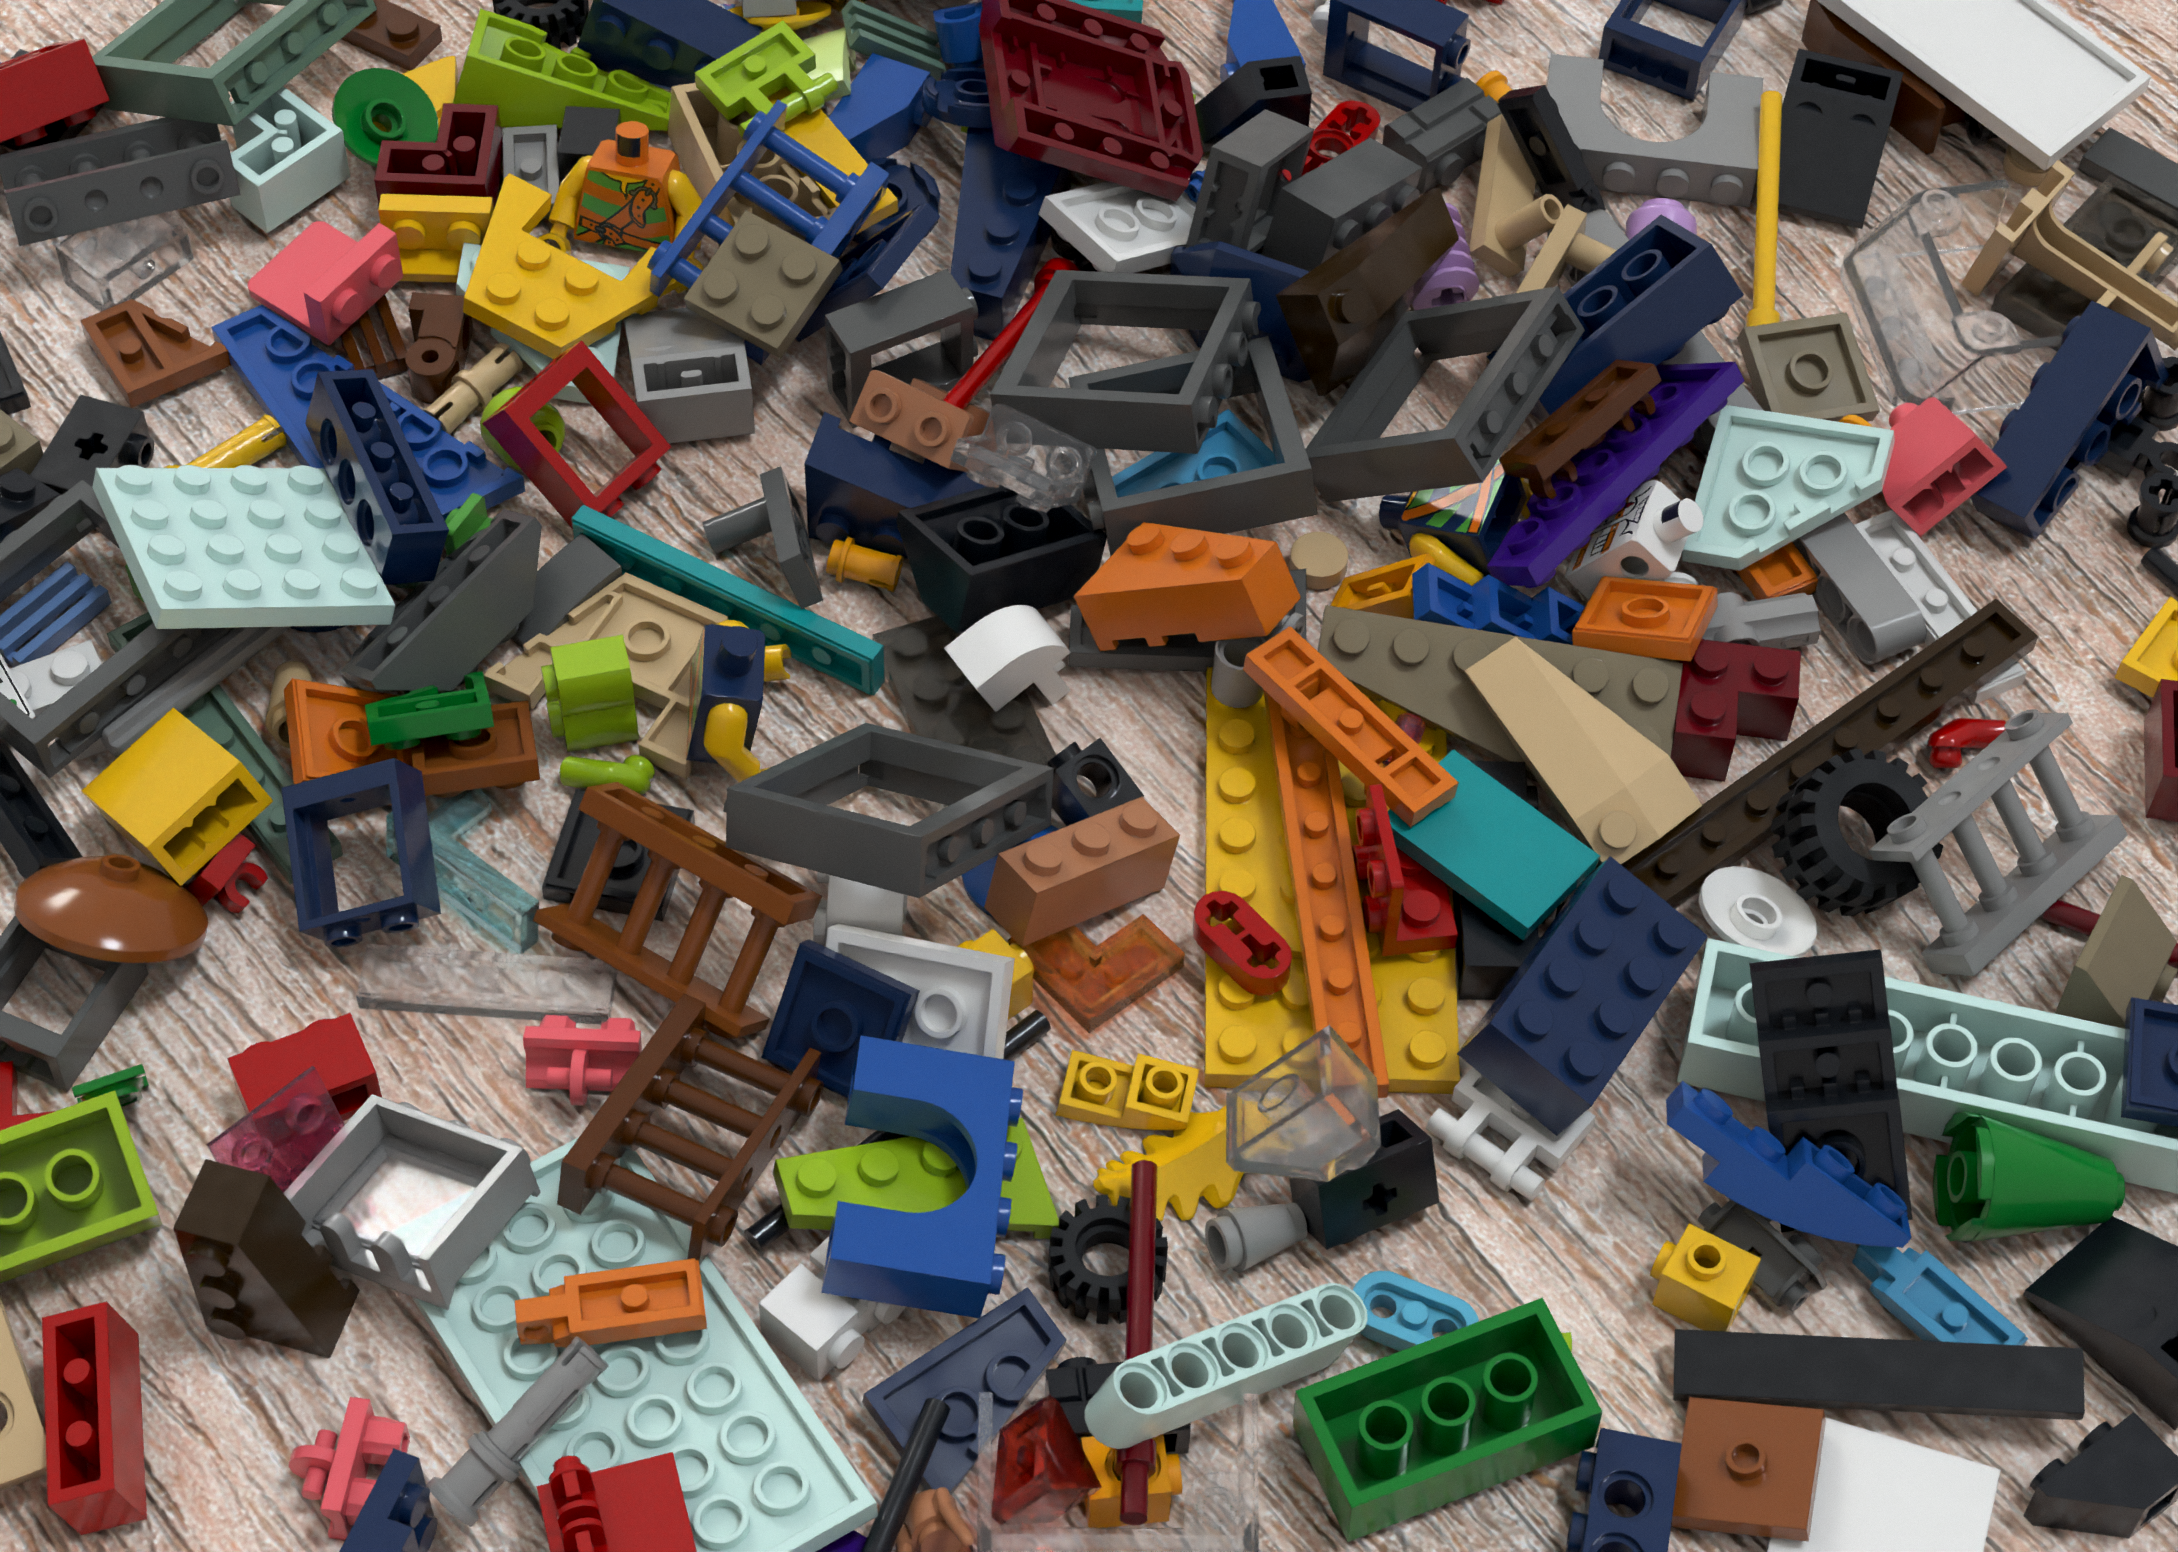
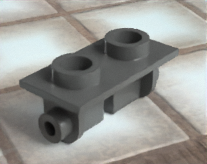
(1784, 1263)

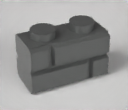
(1443, 133)

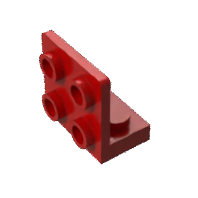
(1404, 899)

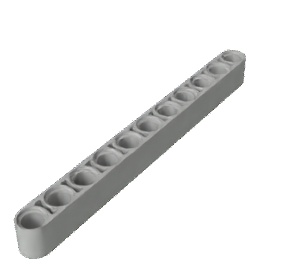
(1853, 581)

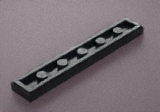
(1880, 1374)

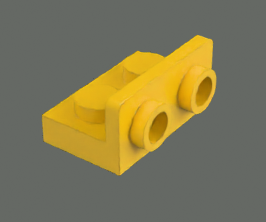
(434, 231)

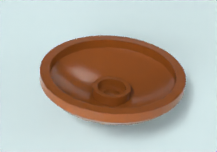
(111, 910)

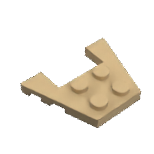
(660, 645)

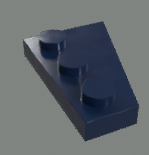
(995, 1354)

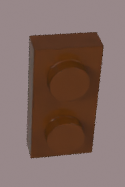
(396, 35)

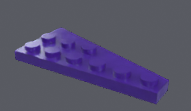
(1612, 472)

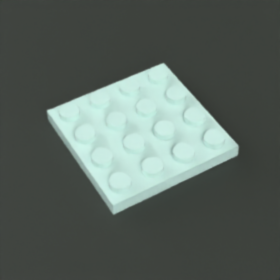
(241, 547)

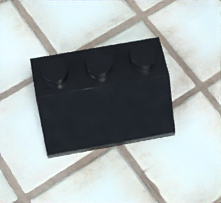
(995, 553)

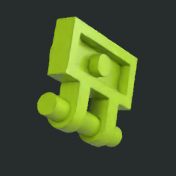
(761, 68)

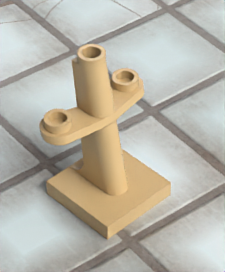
(2047, 245)

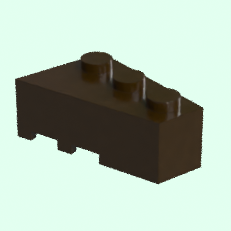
(256, 1267)

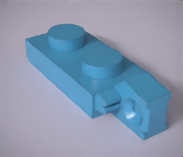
(1932, 1298)

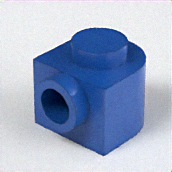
(960, 35)

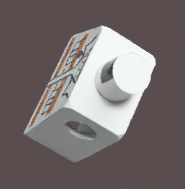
(1638, 540)

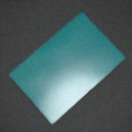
(1496, 850)

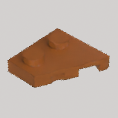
(149, 352)

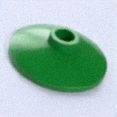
(387, 99)

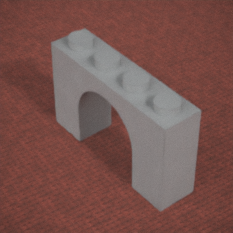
(1707, 166)

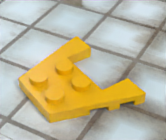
(543, 292)

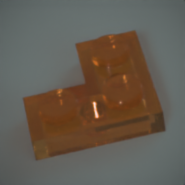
(1105, 978)

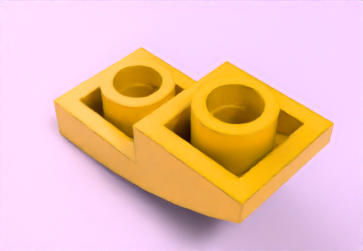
(1121, 1095)

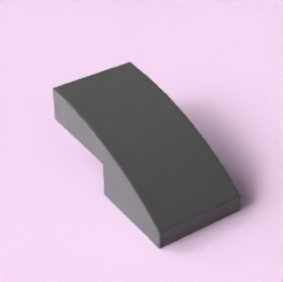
(564, 584)

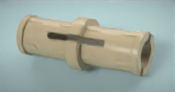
(474, 387)

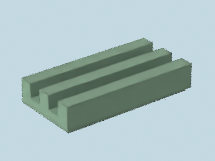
(889, 36)

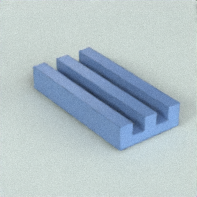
(39, 611)

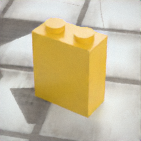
(177, 796)

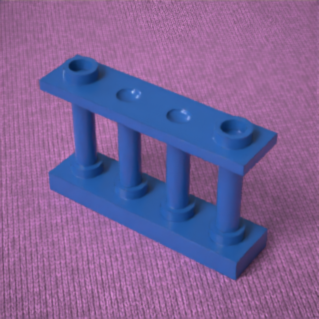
(855, 194)

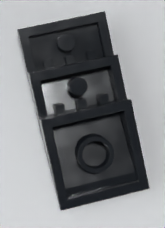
(1832, 1061)

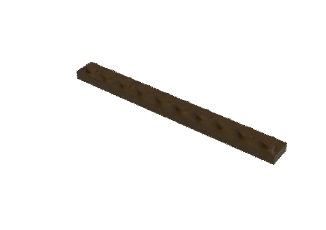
(1875, 719)

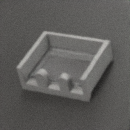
(410, 1197)

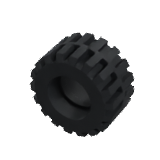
(1812, 836)

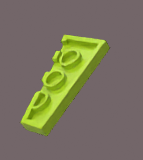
(905, 1177)

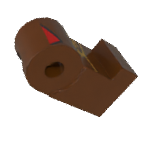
(441, 343)

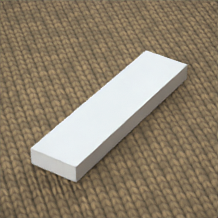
(1930, 588)

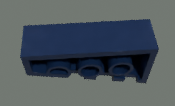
(1000, 227)
(2070, 417)

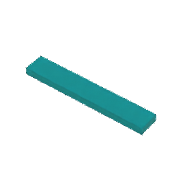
(809, 636)

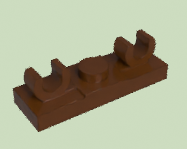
(1582, 425)

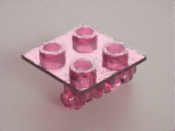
(282, 1131)

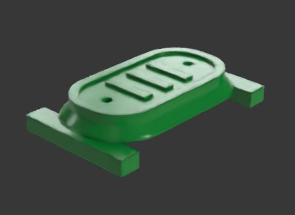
(123, 1082)

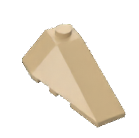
(1593, 765)

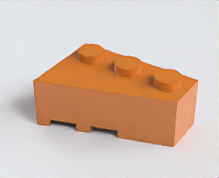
(1184, 584)

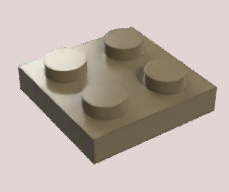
(763, 284)
(1809, 368)

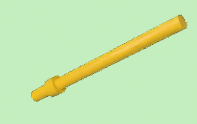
(1767, 211)

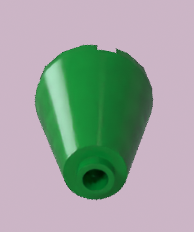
(2018, 1182)

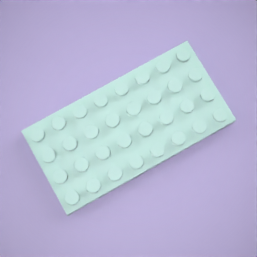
(741, 1433)

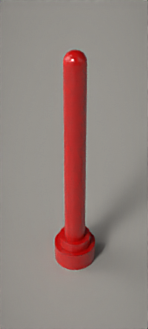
(1005, 342)

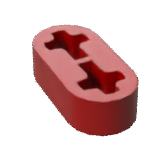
(1248, 937)

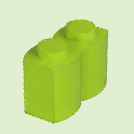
(591, 694)

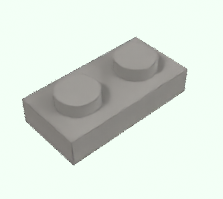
(532, 156)

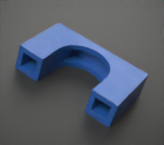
(943, 1255)

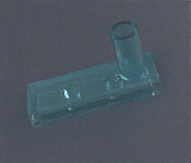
(470, 881)

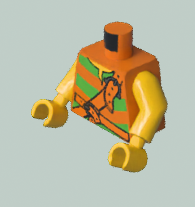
(625, 196)

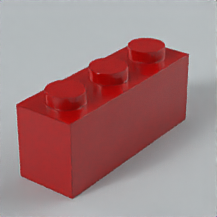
(93, 1419)

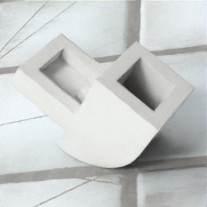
(1010, 653)

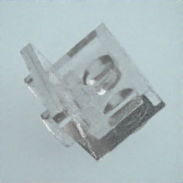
(1028, 458)

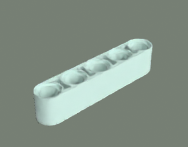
(1223, 1363)

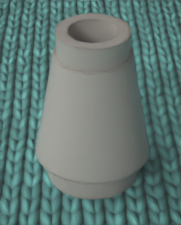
(1252, 1234)

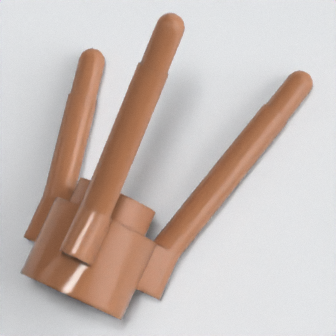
(934, 1525)

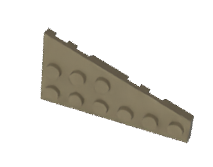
(1423, 673)

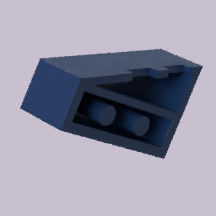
(862, 485)

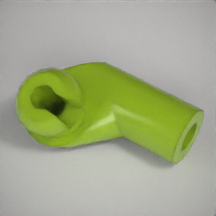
(583, 772)

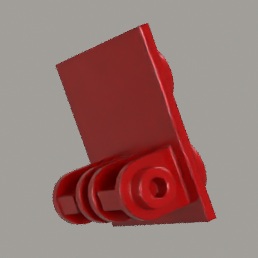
(616, 1508)

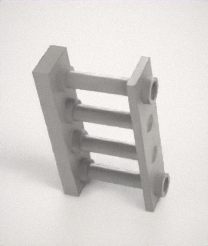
(2043, 869)

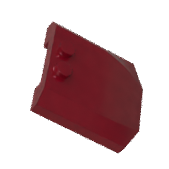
(1089, 94)

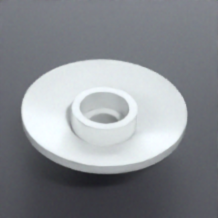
(1757, 911)

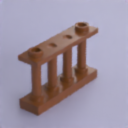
(722, 875)

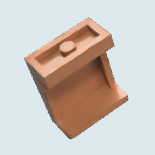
(916, 417)

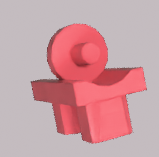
(579, 1057)
(361, 1442)

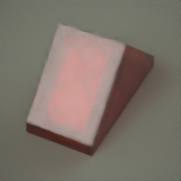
(1040, 1467)

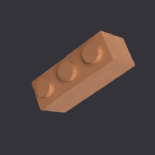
(1081, 871)

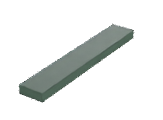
(227, 726)

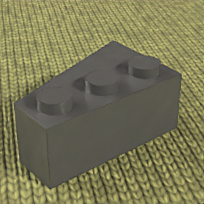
(1339, 203)

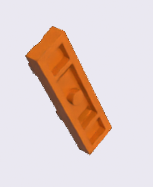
(1349, 725)

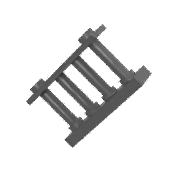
(115, 177)

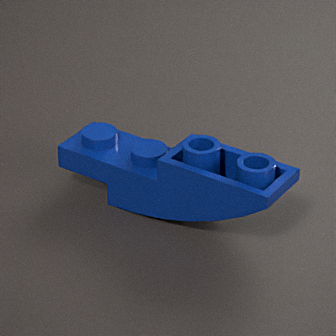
(1804, 1190)

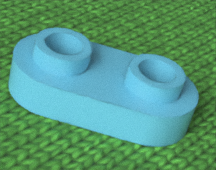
(1415, 1309)

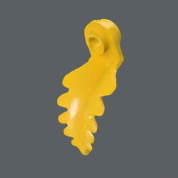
(1187, 1164)

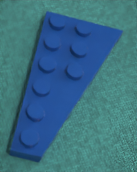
(281, 373)

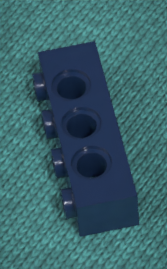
(376, 476)
(1627, 1472)

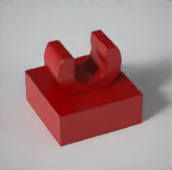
(221, 873)

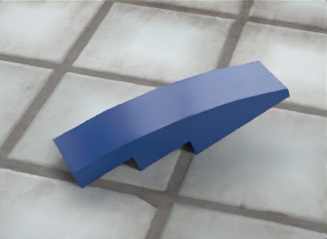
(1493, 606)

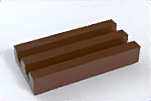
(393, 336)

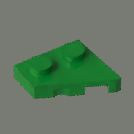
(425, 713)

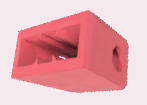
(1934, 464)

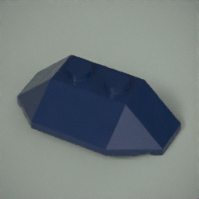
(1267, 280)

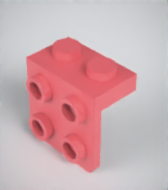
(328, 278)

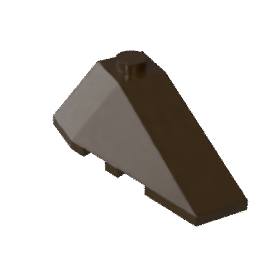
(1360, 294)

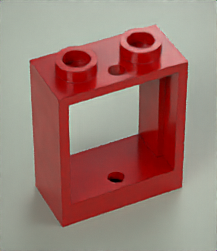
(545, 466)

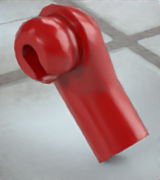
(1959, 734)

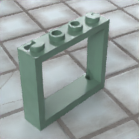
(144, 81)

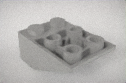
(689, 375)

